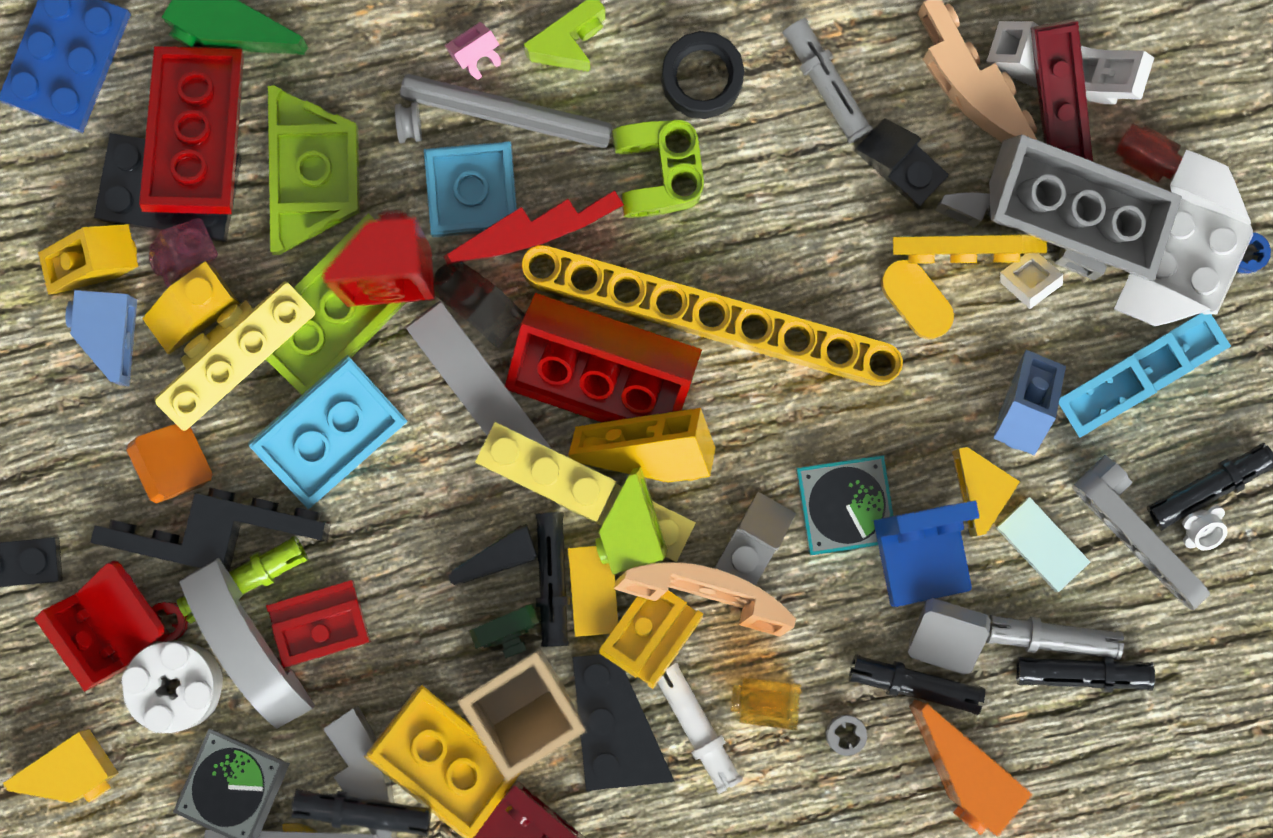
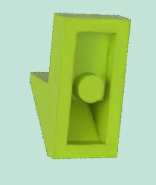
(558, 42)

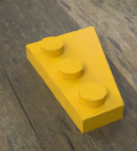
(965, 248)

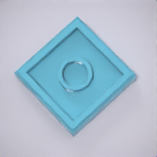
(469, 187)

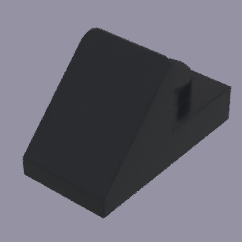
(901, 161)

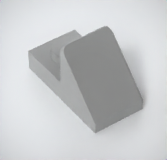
(756, 539)

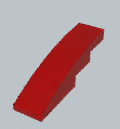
(519, 233)

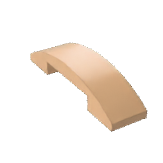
(759, 608)

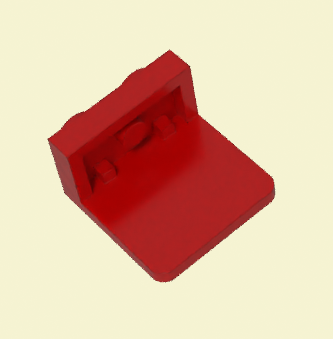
(101, 626)

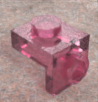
(180, 250)

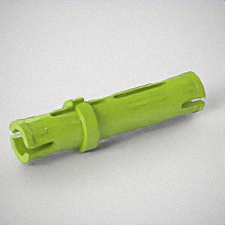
(260, 570)

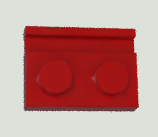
(318, 624)

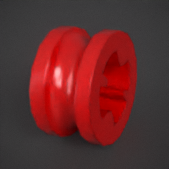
(181, 627)

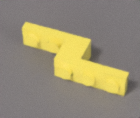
(569, 483)

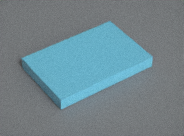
(327, 432)

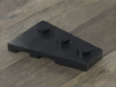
(617, 738)

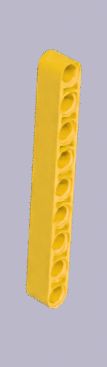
(733, 311)

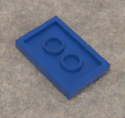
(64, 59)

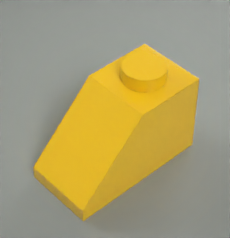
(88, 257)
(189, 307)
(67, 772)

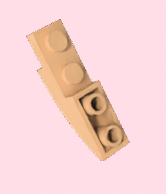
(981, 95)

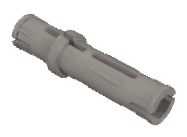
(818, 65)
(1055, 637)

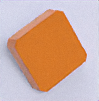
(169, 462)

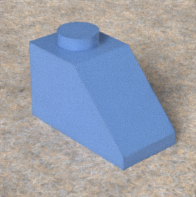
(105, 330)
(1030, 403)

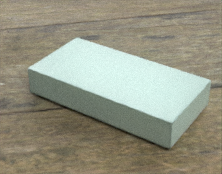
(1043, 544)

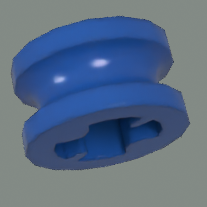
(1263, 253)

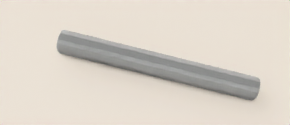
(506, 111)

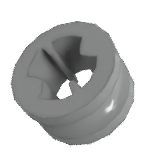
(408, 122)
(859, 730)

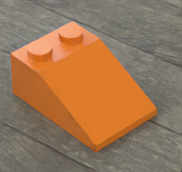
(972, 780)

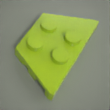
(309, 170)

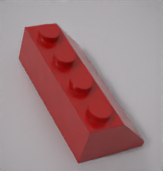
(384, 264)
(598, 364)

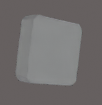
(949, 636)

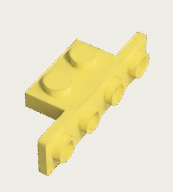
(231, 353)

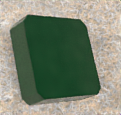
(506, 631)

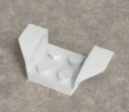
(1201, 249)

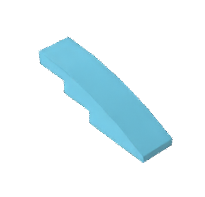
(1143, 373)

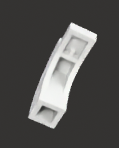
(1107, 73)

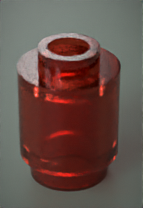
(1149, 152)

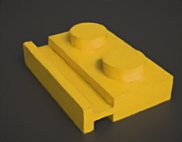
(651, 636)

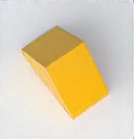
(984, 483)

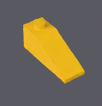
(664, 445)

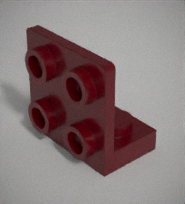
(525, 816)

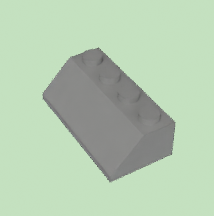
(1081, 206)

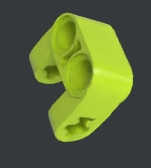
(652, 137)

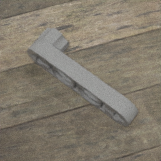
(1100, 492)

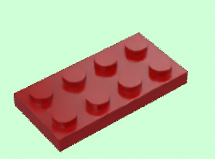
(192, 130)

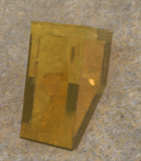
(766, 702)

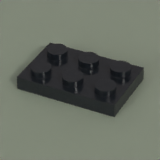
(121, 189)

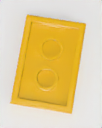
(440, 763)

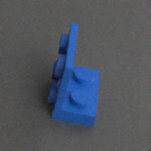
(925, 553)

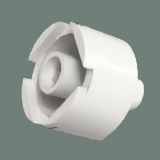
(147, 680)

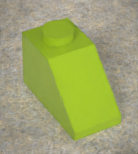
(631, 530)

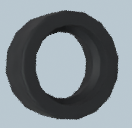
(707, 42)

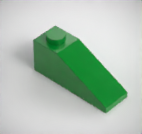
(229, 26)

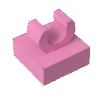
(472, 46)

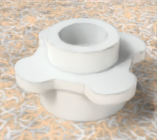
(1205, 528)

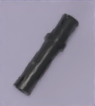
(1226, 478)
(552, 582)
(1078, 673)
(916, 684)
(353, 811)

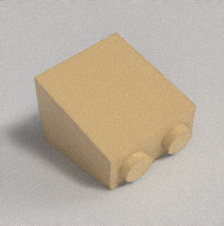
(523, 714)

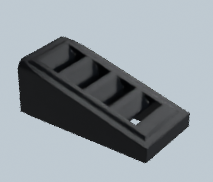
(508, 552)

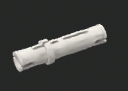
(698, 729)

